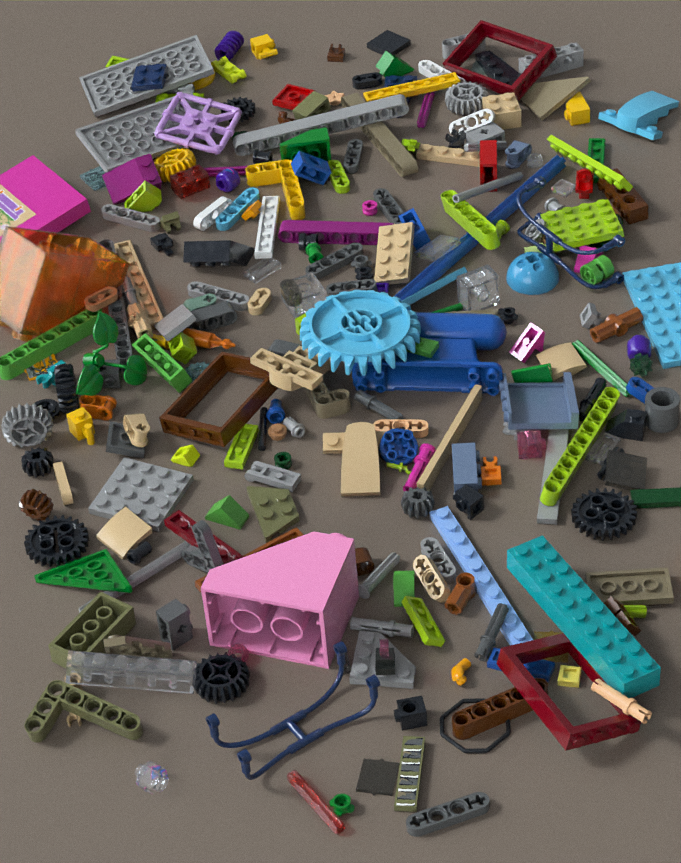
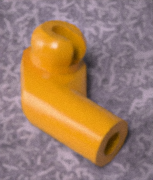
(458, 671)

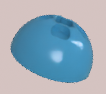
(532, 274)

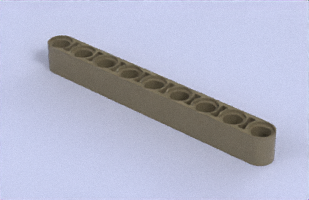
(385, 141)

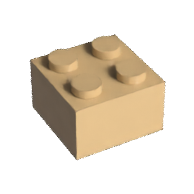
(505, 108)

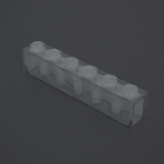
(130, 672)

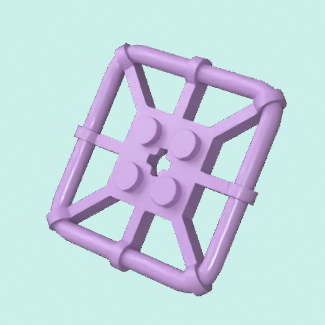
(207, 123)

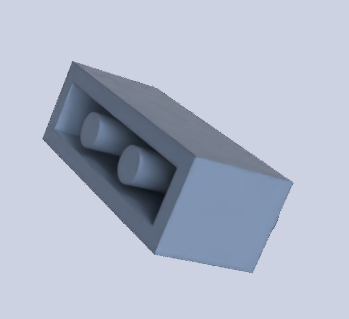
(465, 467)

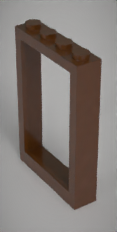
(174, 420)

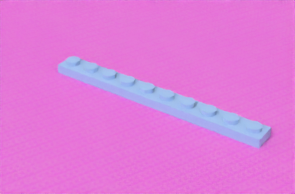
(471, 563)

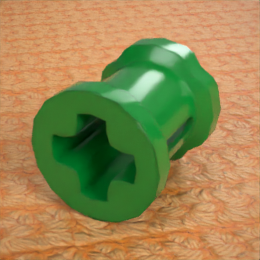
(313, 250)

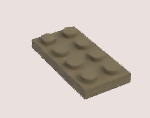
(633, 586)

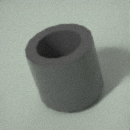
(662, 409)

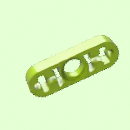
(337, 181)

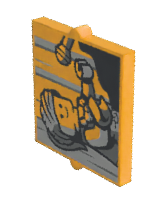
(40, 367)

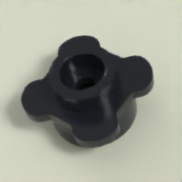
(363, 273)
(508, 315)

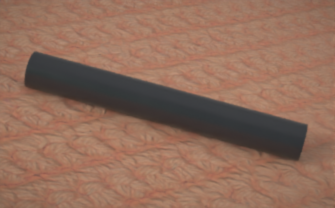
(262, 429)

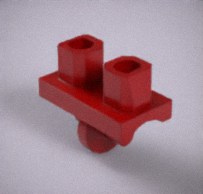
(584, 183)

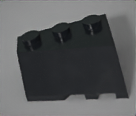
(219, 253)

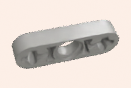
(438, 552)

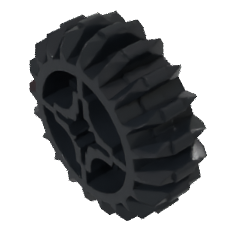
(66, 388)
(220, 684)

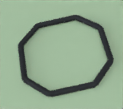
(477, 750)

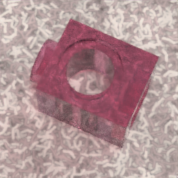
(530, 444)

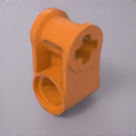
(97, 406)

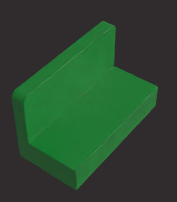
(533, 374)

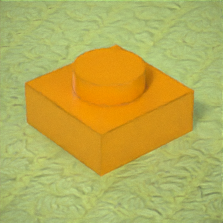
(252, 210)

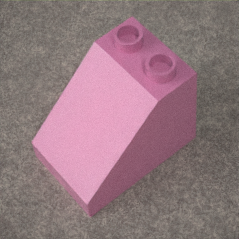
(285, 599)

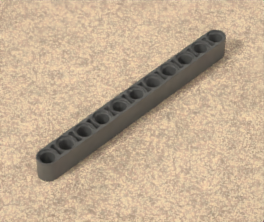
(117, 312)

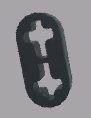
(367, 80)

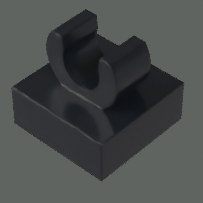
(457, 139)

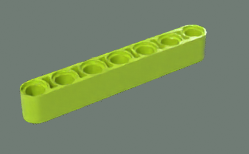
(471, 220)

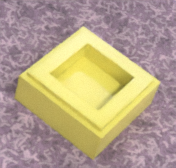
(569, 676)

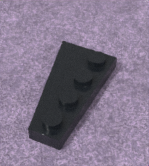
(496, 67)

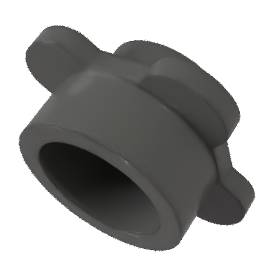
(361, 261)

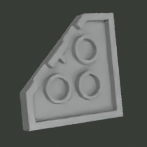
(365, 659)

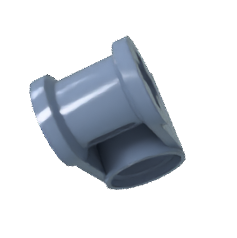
(517, 154)

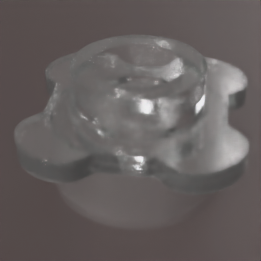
(534, 160)

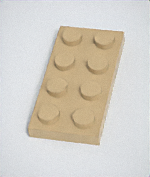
(394, 253)

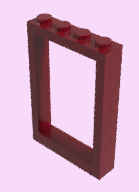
(545, 56)
(511, 663)

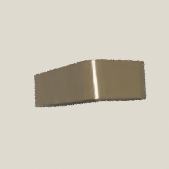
(327, 403)

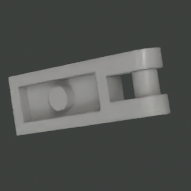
(273, 476)

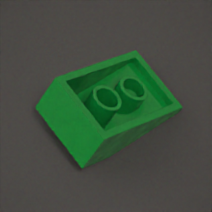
(313, 142)

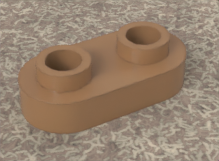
(101, 299)

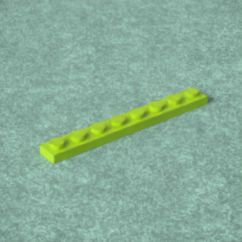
(587, 162)

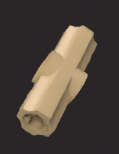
(138, 320)

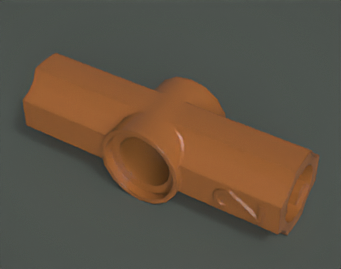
(616, 325)

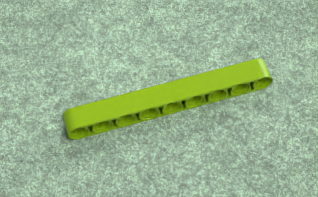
(579, 446)

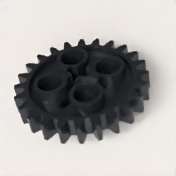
(604, 514)
(41, 541)

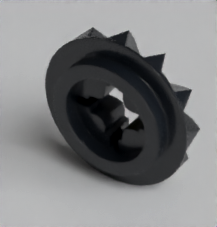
(51, 405)

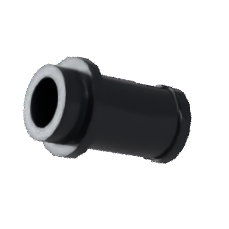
(135, 555)

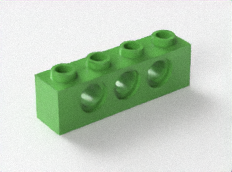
(162, 363)

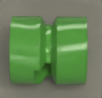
(597, 270)

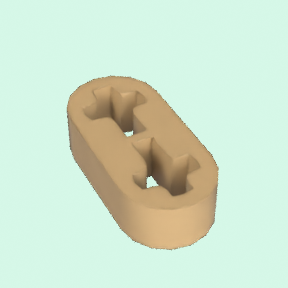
(259, 301)

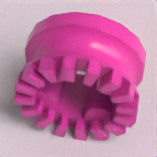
(369, 211)

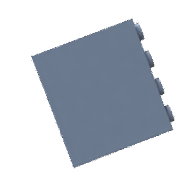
(539, 404)

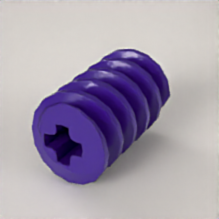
(229, 45)

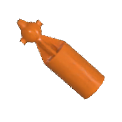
(207, 339)

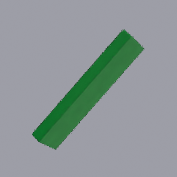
(596, 151)

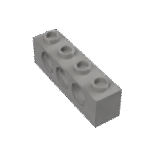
(567, 58)

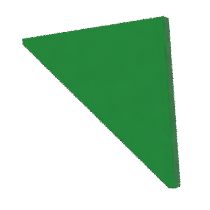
(90, 572)

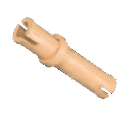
(628, 705)

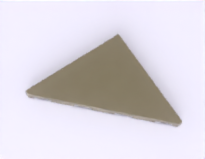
(548, 96)

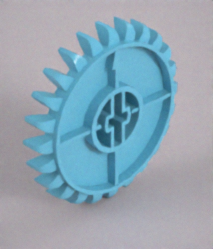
(360, 330)

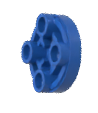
(398, 446)

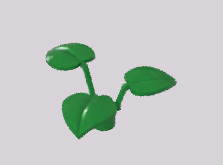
(90, 380)

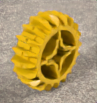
(174, 162)

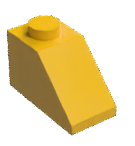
(577, 110)

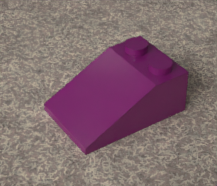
(126, 178)

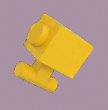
(263, 47)
(81, 425)

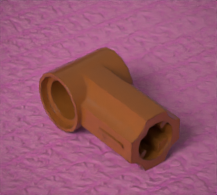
(461, 594)

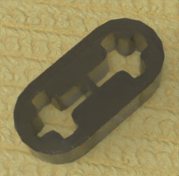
(289, 293)

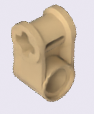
(137, 429)

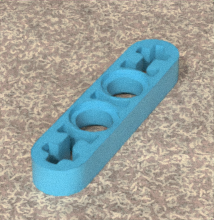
(226, 219)

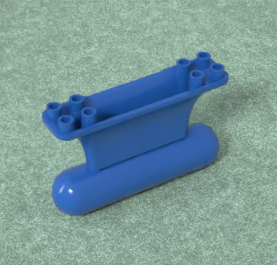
(453, 364)

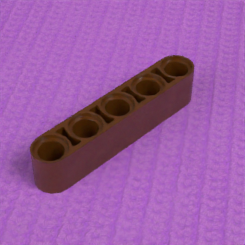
(491, 712)

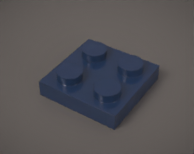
(149, 77)

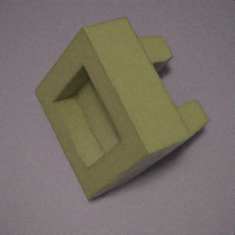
(169, 220)

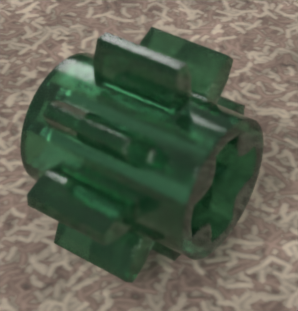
(641, 365)

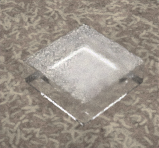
(563, 188)

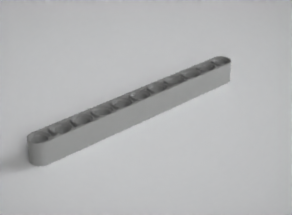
(334, 122)

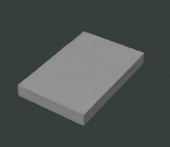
(175, 322)

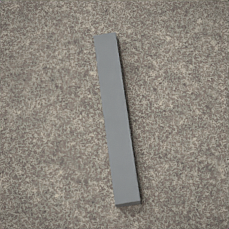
(556, 446)

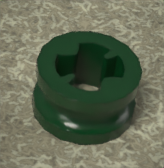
(285, 457)

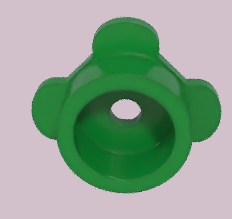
(341, 804)

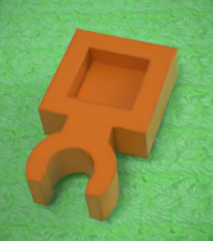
(490, 472)

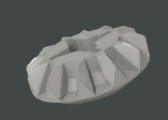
(532, 231)

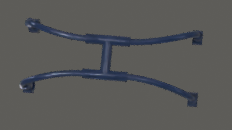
(617, 241)
(290, 722)

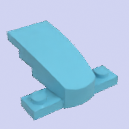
(640, 114)

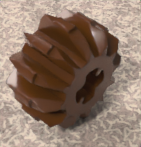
(36, 504)

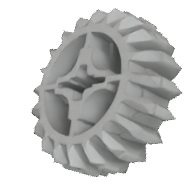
(465, 98)
(27, 425)

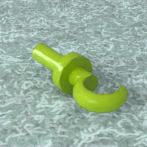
(401, 467)

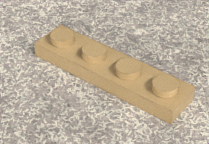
(448, 155)

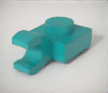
(48, 379)

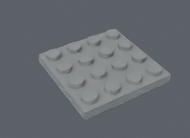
(144, 489)

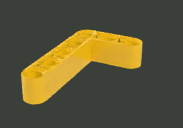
(279, 172)

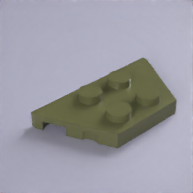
(273, 509)

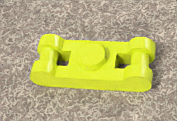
(228, 70)

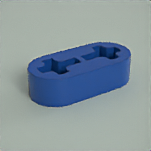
(641, 390)

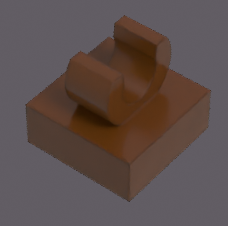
(336, 54)

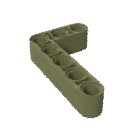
(83, 708)

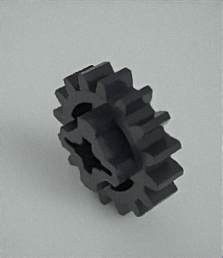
(246, 106)

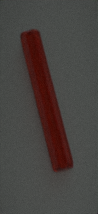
(316, 802)

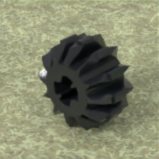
(37, 462)

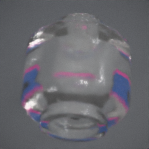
(151, 777)

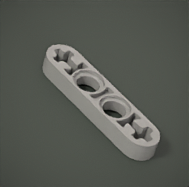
(148, 223)
(238, 300)

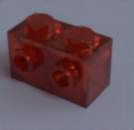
(189, 181)

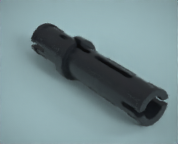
(591, 398)

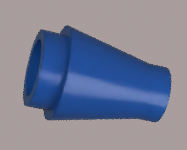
(275, 412)

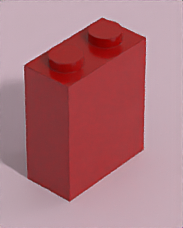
(488, 161)

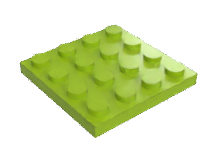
(583, 224)

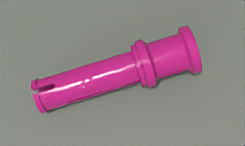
(420, 462)

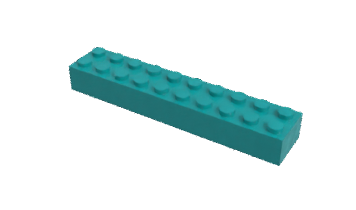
(583, 618)

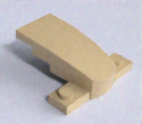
(291, 370)
(359, 458)

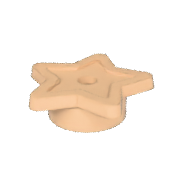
(335, 98)

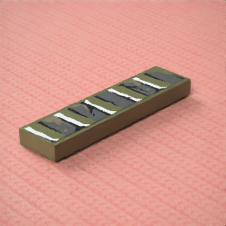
(409, 774)

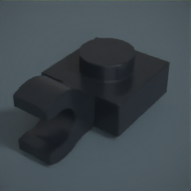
(162, 242)

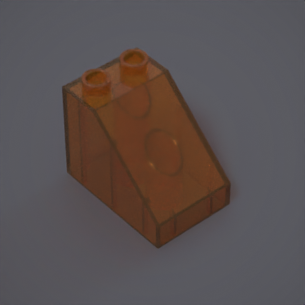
(49, 278)

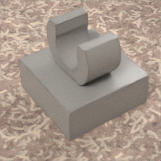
(590, 316)

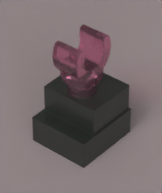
(385, 659)

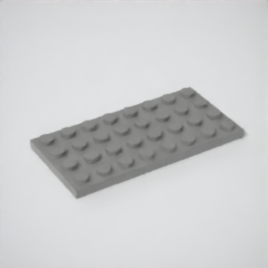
(111, 87)
(132, 134)

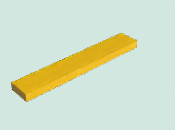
(414, 88)

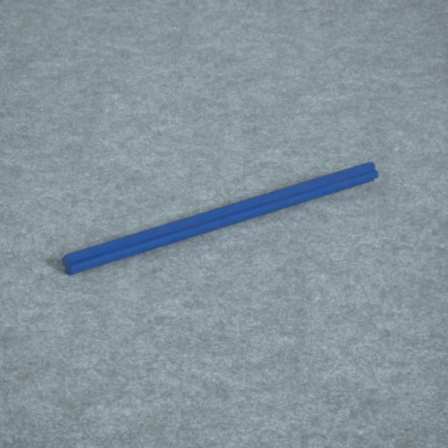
(501, 212)

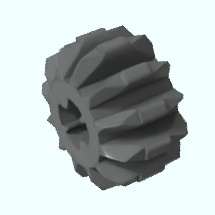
(417, 502)

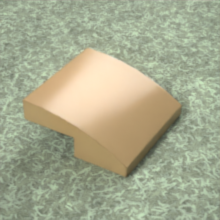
(562, 359)
(124, 532)

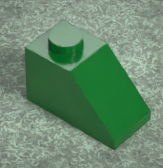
(392, 65)

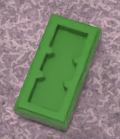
(426, 347)

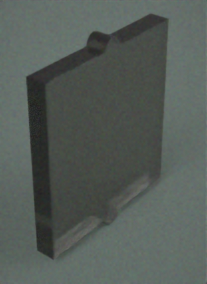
(378, 777)

